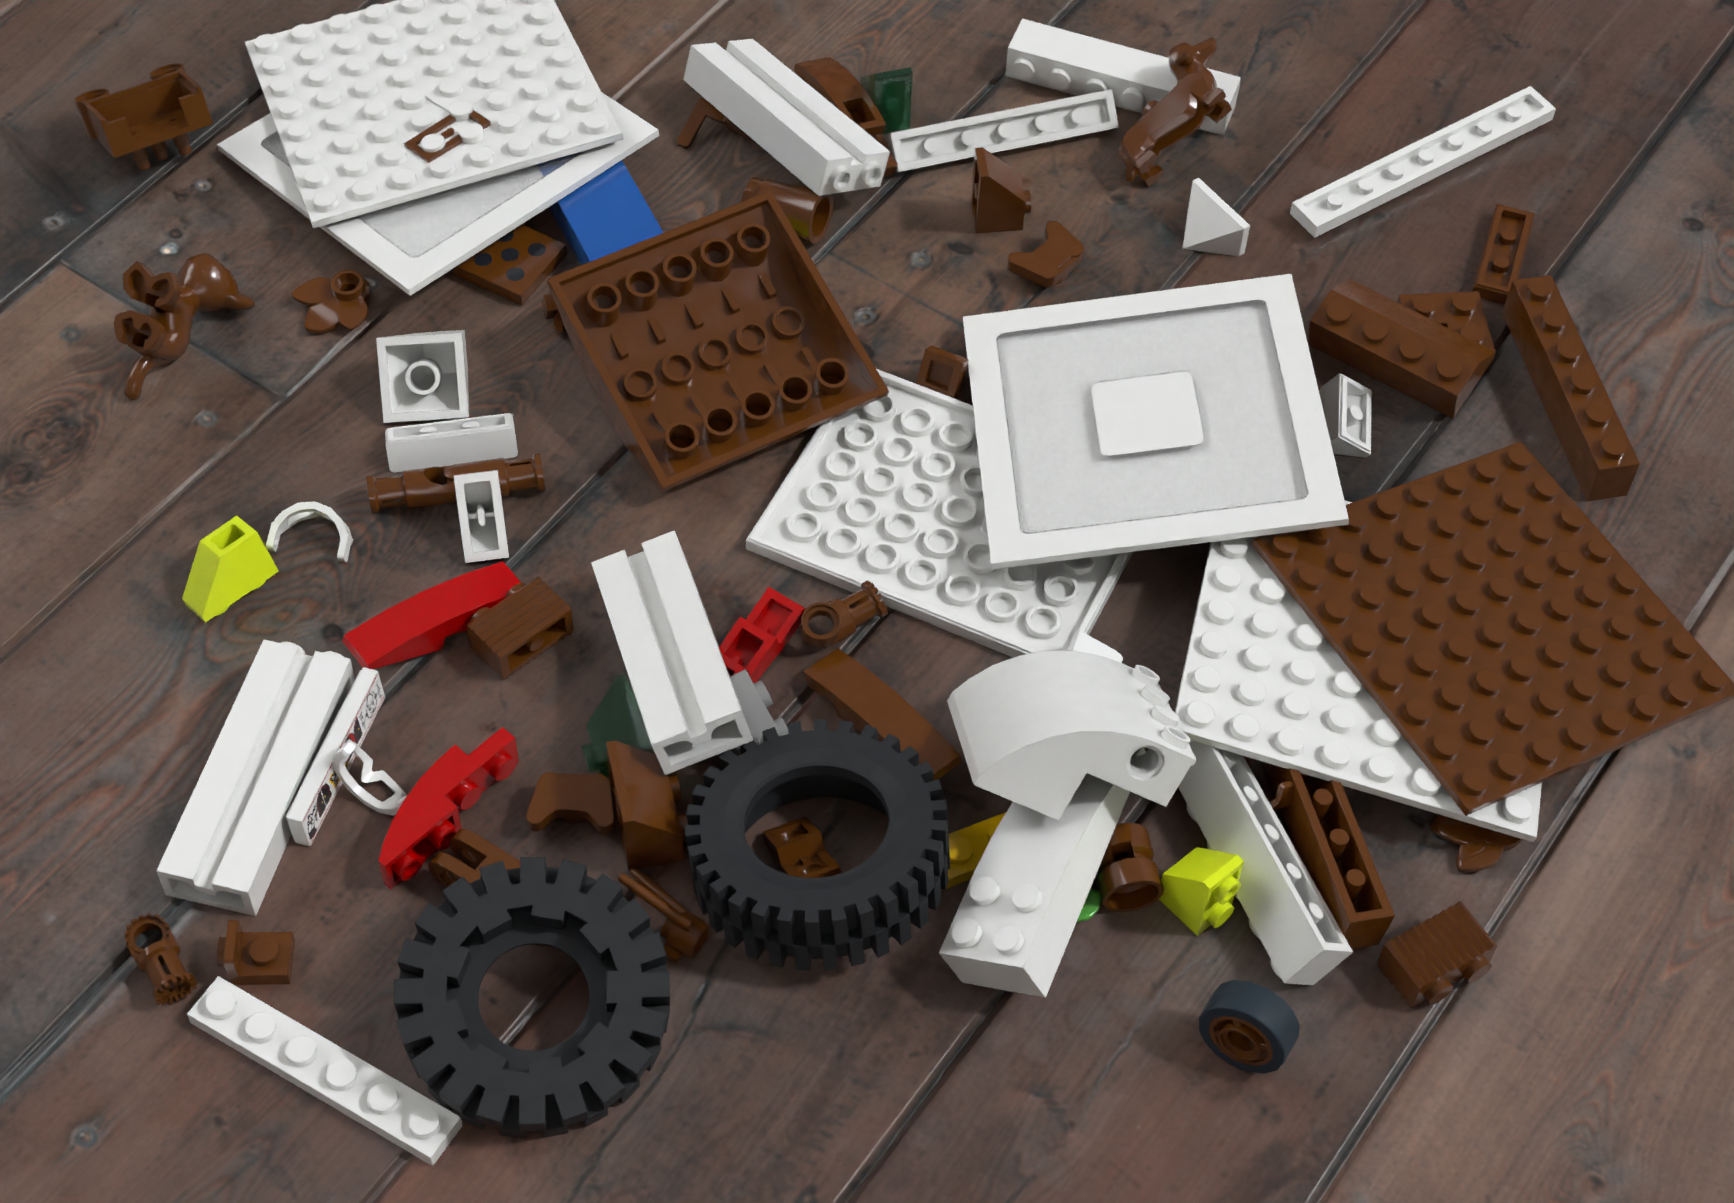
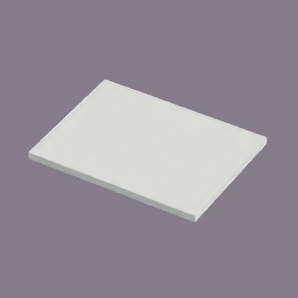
(902, 505)

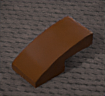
(800, 850)

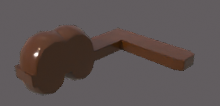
(700, 112)

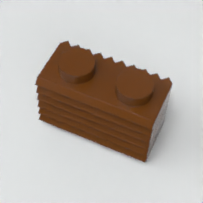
(519, 626)
(1437, 955)

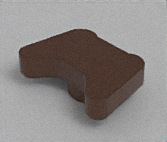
(1051, 260)
(572, 800)

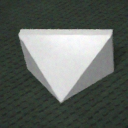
(1213, 224)

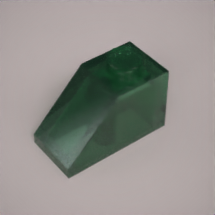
(892, 96)
(613, 720)

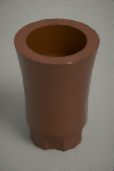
(802, 206)

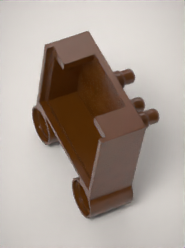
(146, 115)

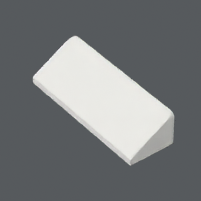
(451, 442)

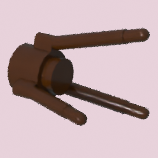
(682, 929)

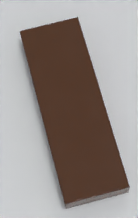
(1503, 252)

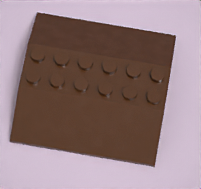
(713, 341)

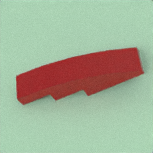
(425, 619)
(762, 636)

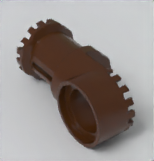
(844, 614)
(160, 957)

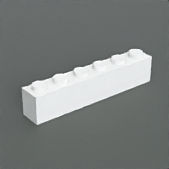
(1092, 65)
(1275, 885)

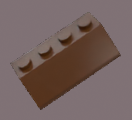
(1398, 346)

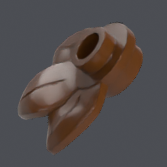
(334, 301)
(1478, 847)

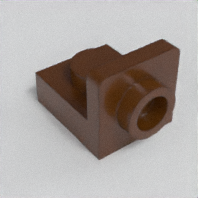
(256, 956)

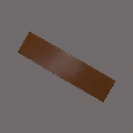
(869, 701)

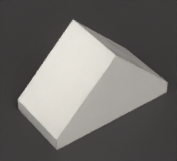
(481, 516)

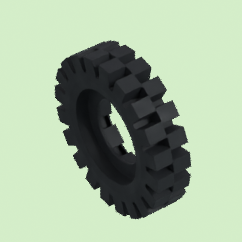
(514, 909)

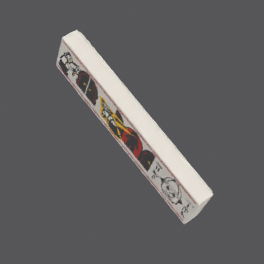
(321, 781)

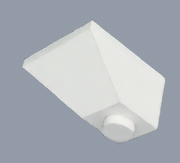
(423, 376)

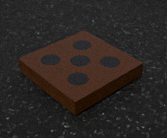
(514, 263)

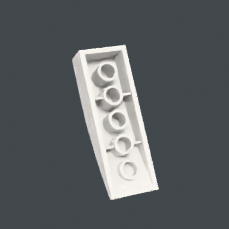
(1032, 891)

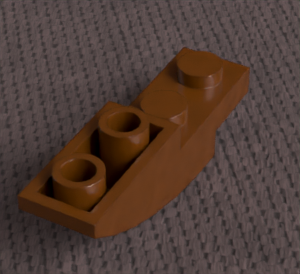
(849, 96)

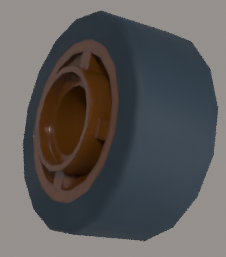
(1249, 1026)

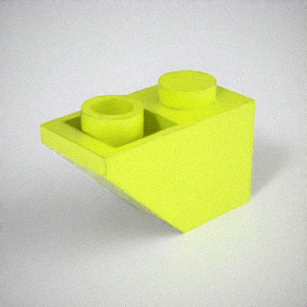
(226, 569)
(1202, 888)

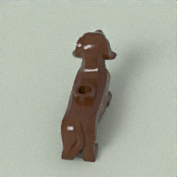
(1177, 113)

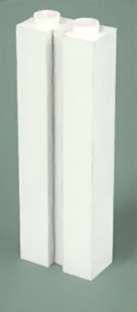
(786, 117)
(671, 654)
(238, 810)

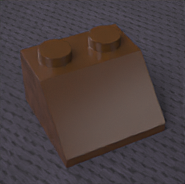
(645, 807)

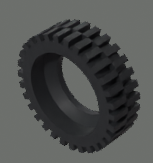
(830, 913)

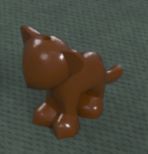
(166, 332)

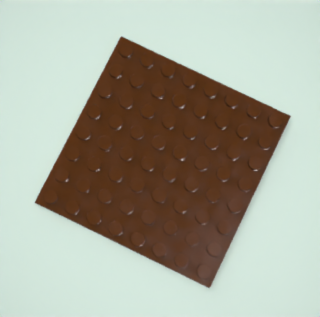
(1495, 625)

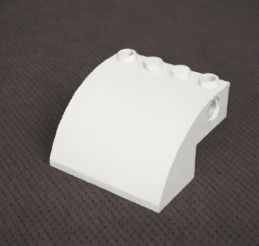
(1056, 715)

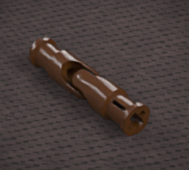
(425, 485)

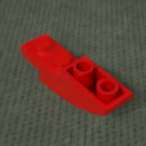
(433, 806)

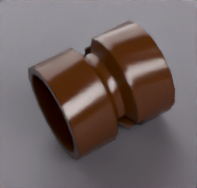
(1127, 872)

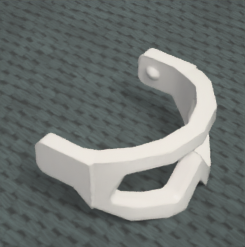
(304, 511)
(387, 807)

